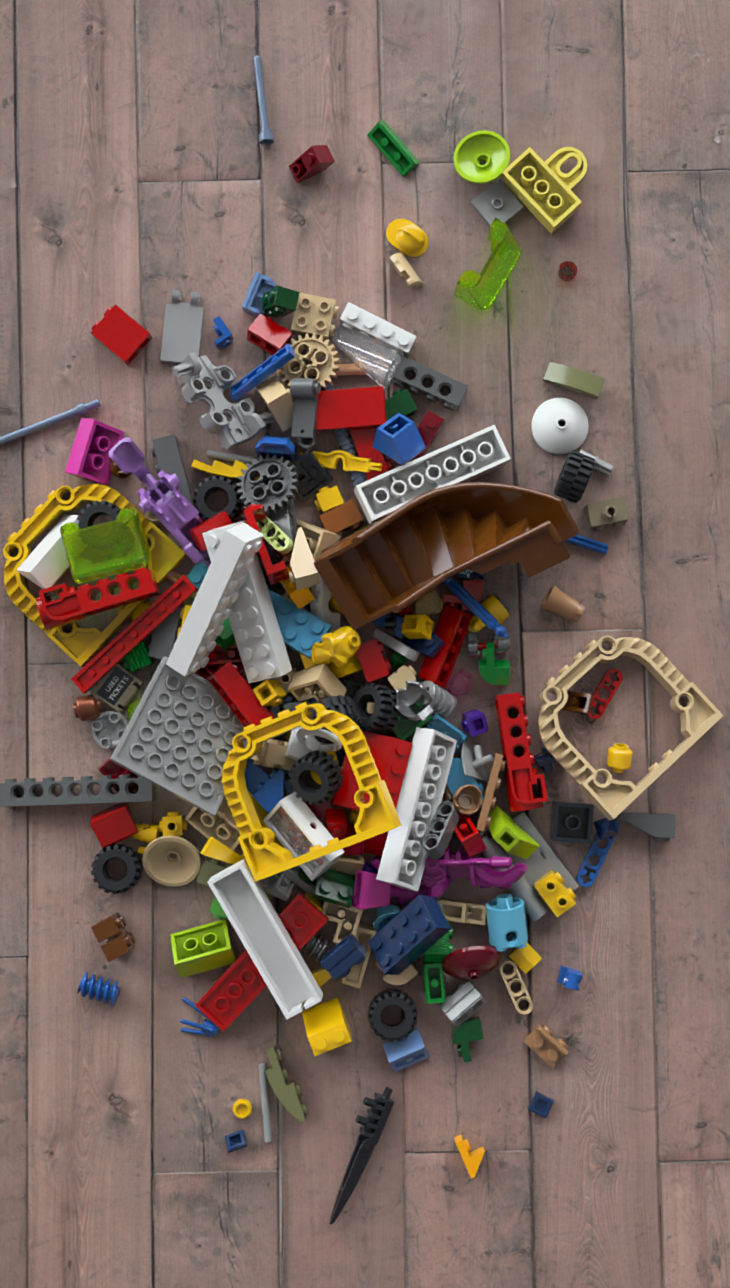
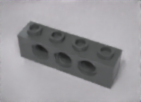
(439, 381)

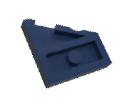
(428, 648)

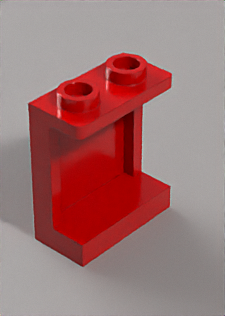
(121, 334)

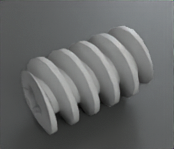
(443, 700)

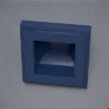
(605, 828)
(235, 1141)

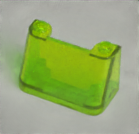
(483, 288)
(106, 547)

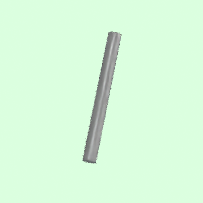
(265, 1102)

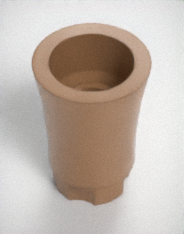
(562, 604)

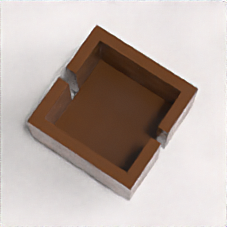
(120, 944)

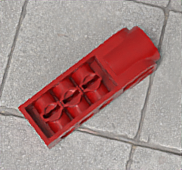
(81, 603)
(519, 769)

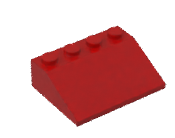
(391, 760)

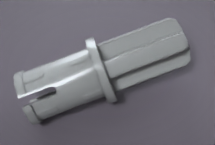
(600, 465)

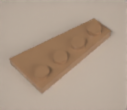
(494, 783)

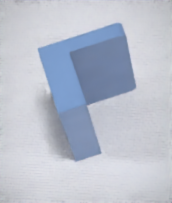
(406, 1052)

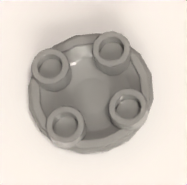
(108, 729)

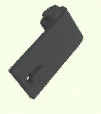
(305, 406)

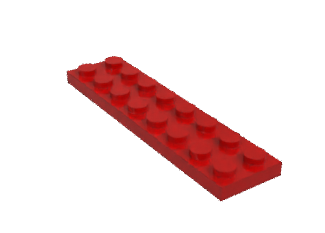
(242, 979)

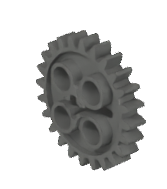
(264, 468)

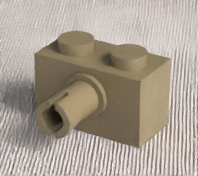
(606, 513)

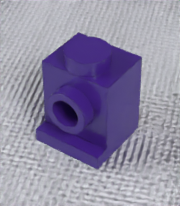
(472, 724)

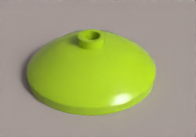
(480, 148)

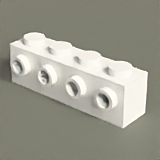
(377, 328)

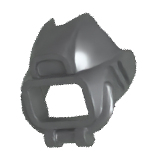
(409, 696)

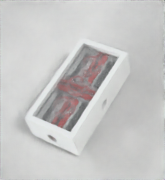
(300, 830)

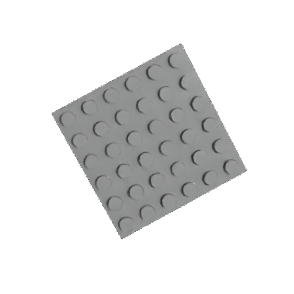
(180, 738)

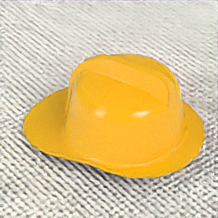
(407, 237)

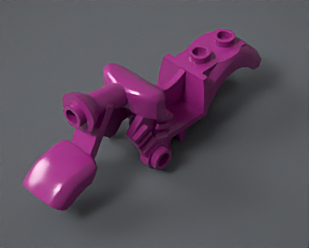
(441, 871)

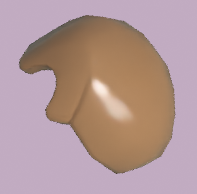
(467, 799)

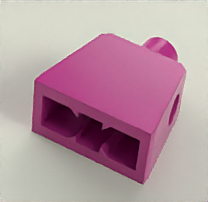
(372, 892)

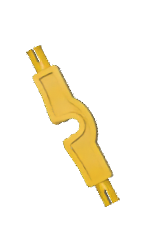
(350, 462)

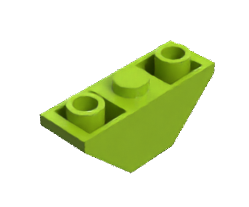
(511, 835)

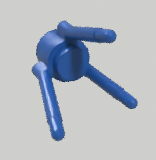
(207, 1029)

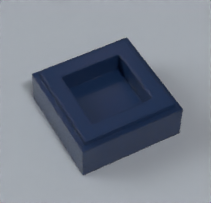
(541, 1104)

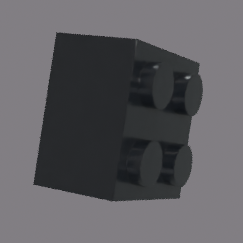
(571, 822)

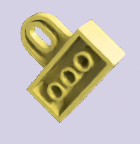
(544, 187)

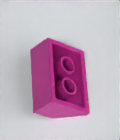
(91, 451)

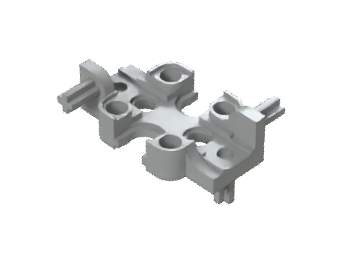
(243, 421)

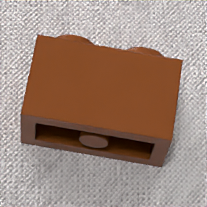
(342, 518)

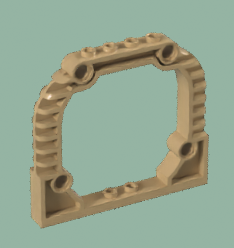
(695, 717)

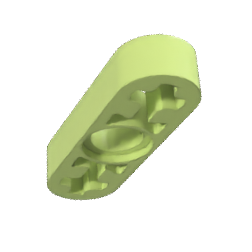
(269, 524)

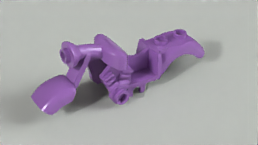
(161, 498)

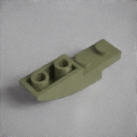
(287, 1092)

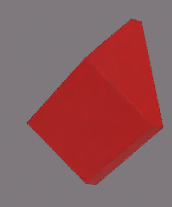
(113, 824)

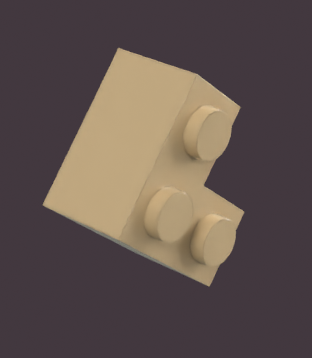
(278, 400)
(316, 683)
(347, 919)

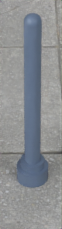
(266, 137)

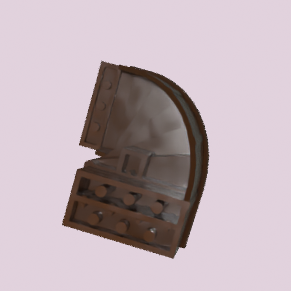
(440, 536)

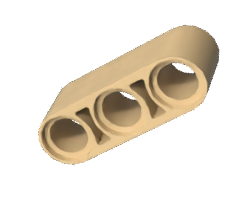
(521, 993)

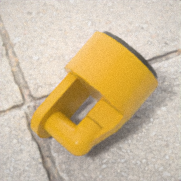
(495, 607)

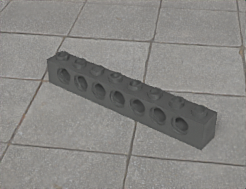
(10, 797)

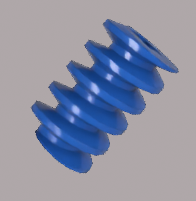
(100, 989)

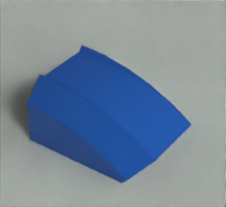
(276, 445)

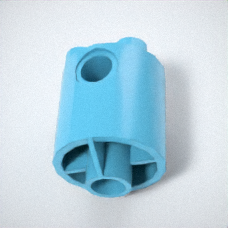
(506, 922)

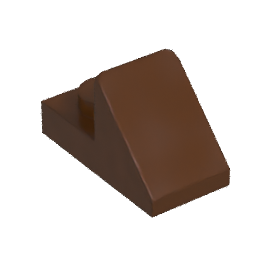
(578, 702)

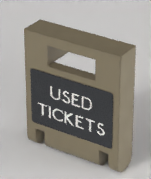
(117, 688)

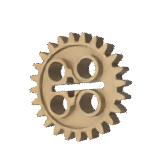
(324, 369)

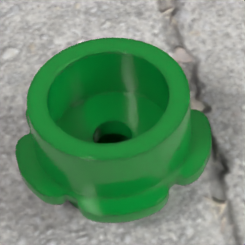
(397, 660)

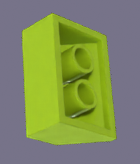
(202, 948)

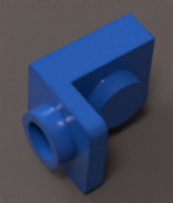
(221, 329)

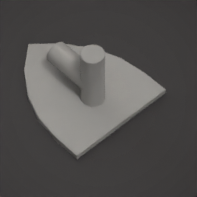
(473, 760)

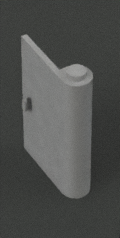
(536, 868)

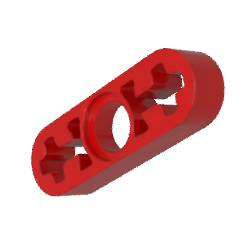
(606, 678)

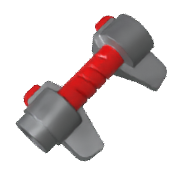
(501, 645)

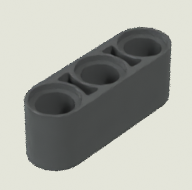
(444, 820)

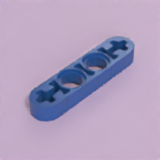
(601, 853)

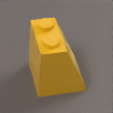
(326, 1026)

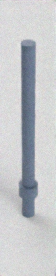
(80, 409)

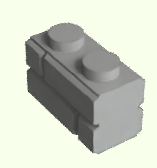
(463, 1003)

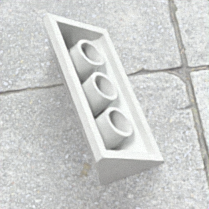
(49, 558)

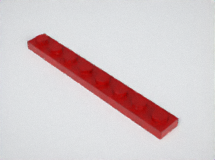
(134, 634)

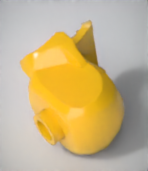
(336, 647)

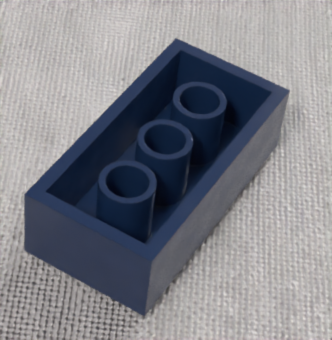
(409, 935)

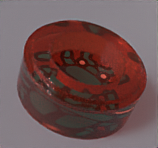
(567, 271)

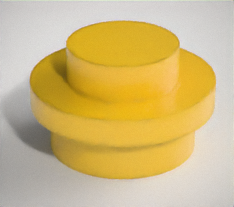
(242, 1108)

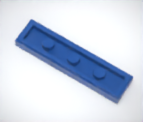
(262, 372)

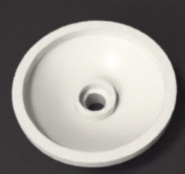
(554, 437)

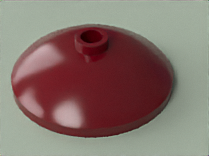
(471, 962)

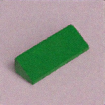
(393, 148)

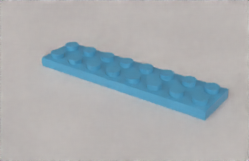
(296, 625)

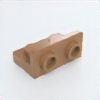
(546, 1046)

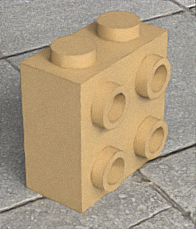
(315, 316)
(274, 755)

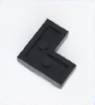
(314, 476)

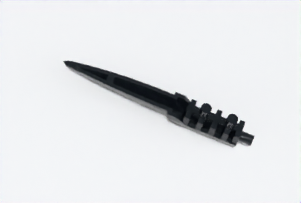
(365, 1144)

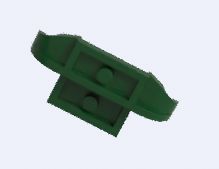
(332, 887)

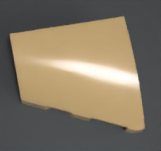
(405, 270)

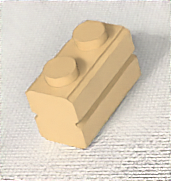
(403, 674)

